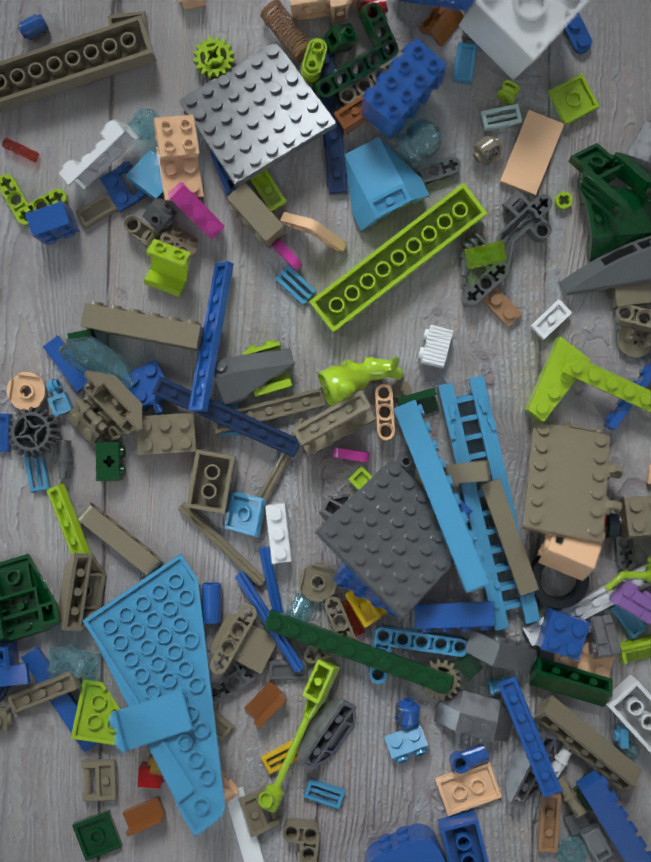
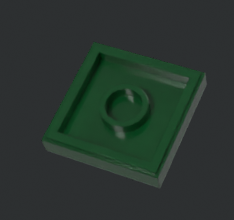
(97, 835)

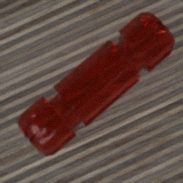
(20, 149)
(353, 619)

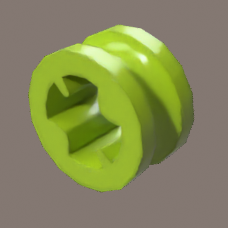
(561, 195)

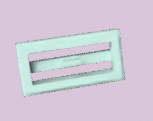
(485, 121)

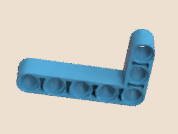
(410, 643)

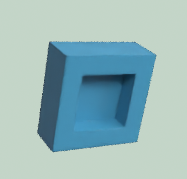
(621, 735)

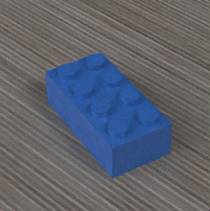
(463, 838)

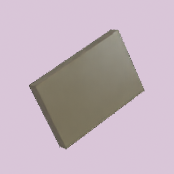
(253, 650)

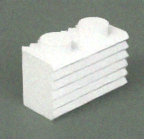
(435, 346)

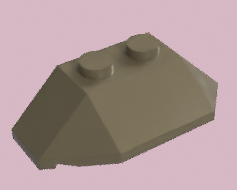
(80, 590)

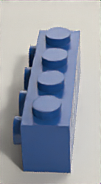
(455, 615)

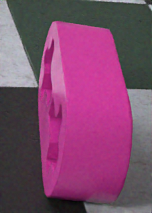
(287, 254)
(351, 454)

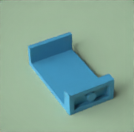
(151, 720)

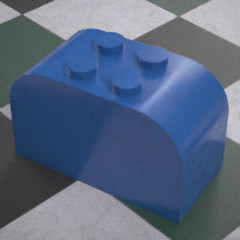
(407, 844)

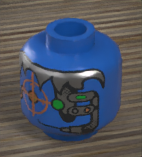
(407, 713)

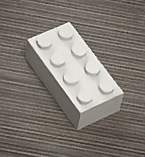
(633, 708)

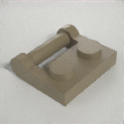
(105, 779)
(254, 814)

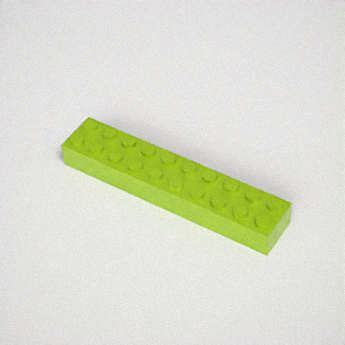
(398, 258)

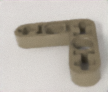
(329, 610)

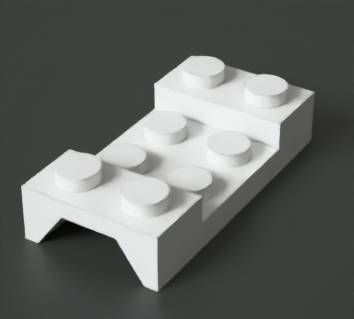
(117, 140)

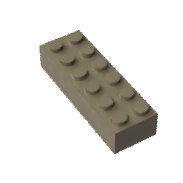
(142, 327)

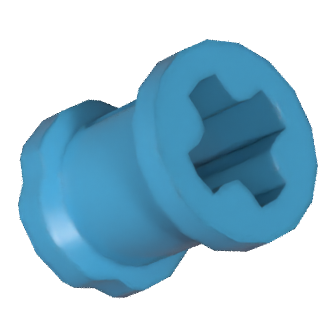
(493, 686)

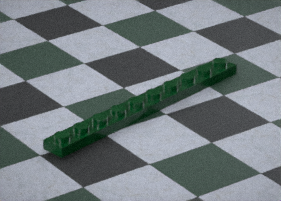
(359, 651)

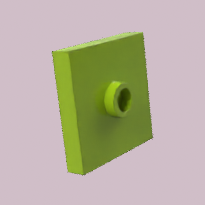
(573, 99)

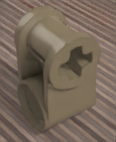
(144, 233)

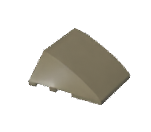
(114, 404)

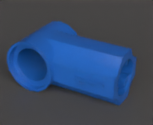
(472, 757)

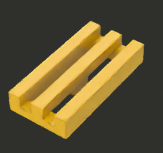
(275, 751)

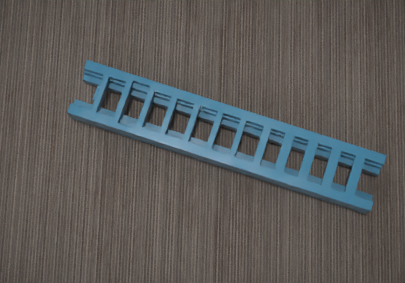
(470, 495)

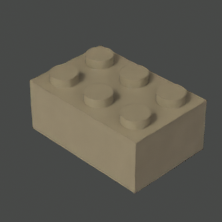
(255, 215)
(168, 434)
(211, 481)

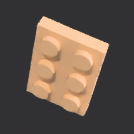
(587, 661)

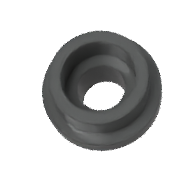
(401, 456)

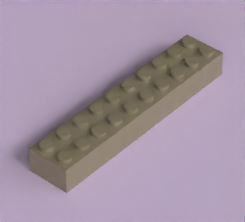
(74, 62)

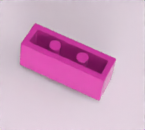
(196, 210)

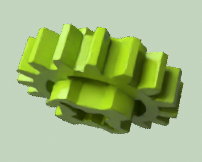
(212, 49)

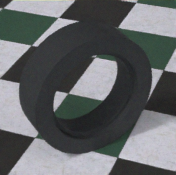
(566, 601)

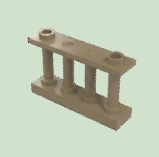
(334, 423)

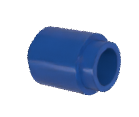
(33, 26)

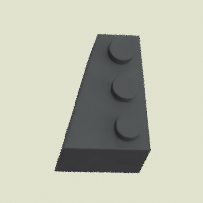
(501, 651)

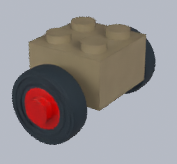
(634, 519)

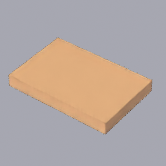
(468, 789)

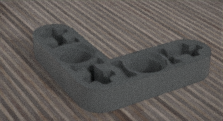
(240, 674)

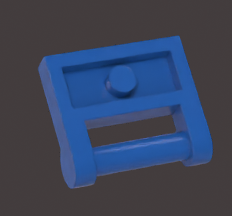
(118, 190)

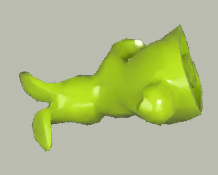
(349, 377)

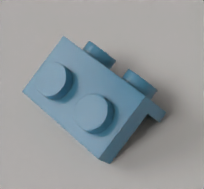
(407, 743)

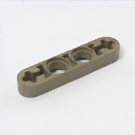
(230, 637)

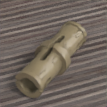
(571, 797)

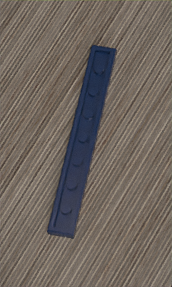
(333, 139)
(229, 418)

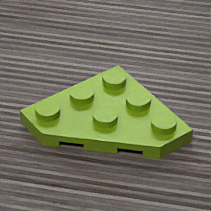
(93, 714)

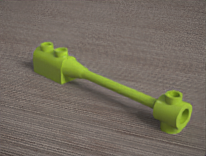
(316, 694)

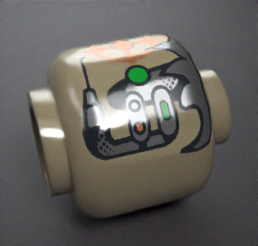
(487, 150)

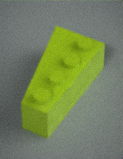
(551, 382)

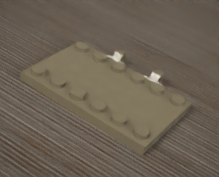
(568, 483)

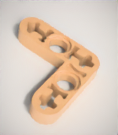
(315, 228)

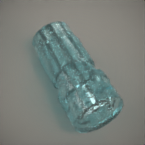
(299, 606)

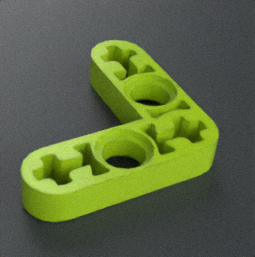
(25, 206)

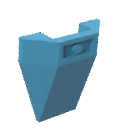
(380, 182)

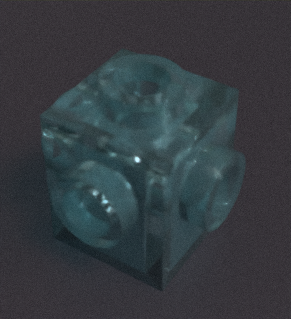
(143, 123)

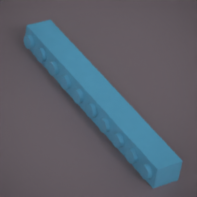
(442, 498)

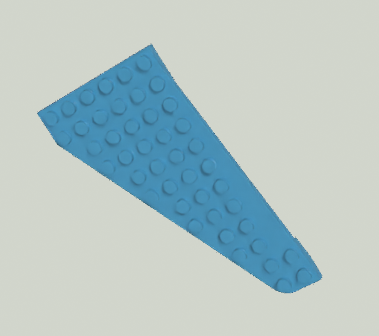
(158, 647)

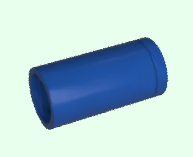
(211, 602)

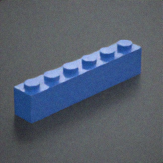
(613, 818)

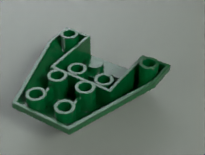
(609, 234)

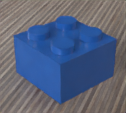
(52, 223)
(563, 633)

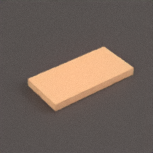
(531, 153)

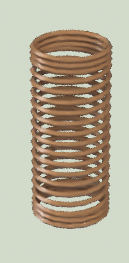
(297, 55)

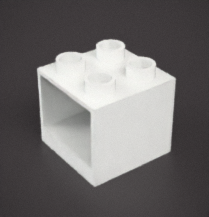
(517, 29)

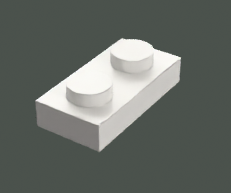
(550, 319)

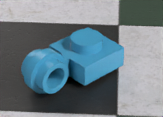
(59, 402)

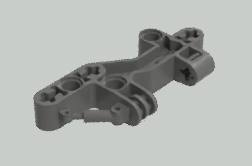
(524, 220)

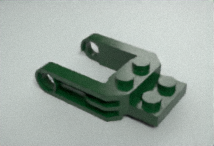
(600, 168)

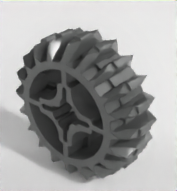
(18, 436)

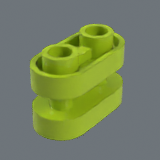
(313, 60)

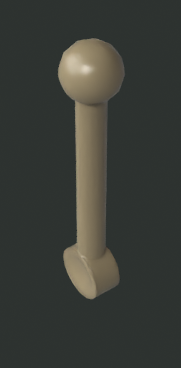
(568, 424)

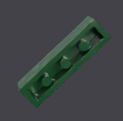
(571, 681)

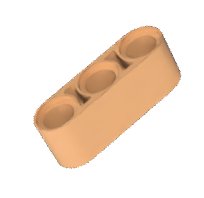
(380, 421)

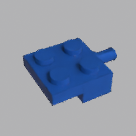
(145, 381)

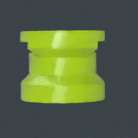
(508, 92)

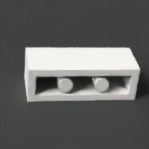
(278, 532)

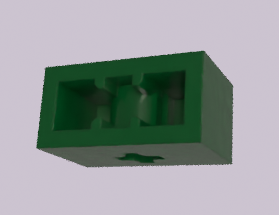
(107, 471)

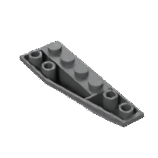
(617, 268)

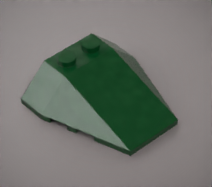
(24, 600)

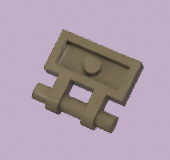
(86, 421)

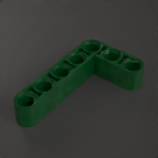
(362, 60)

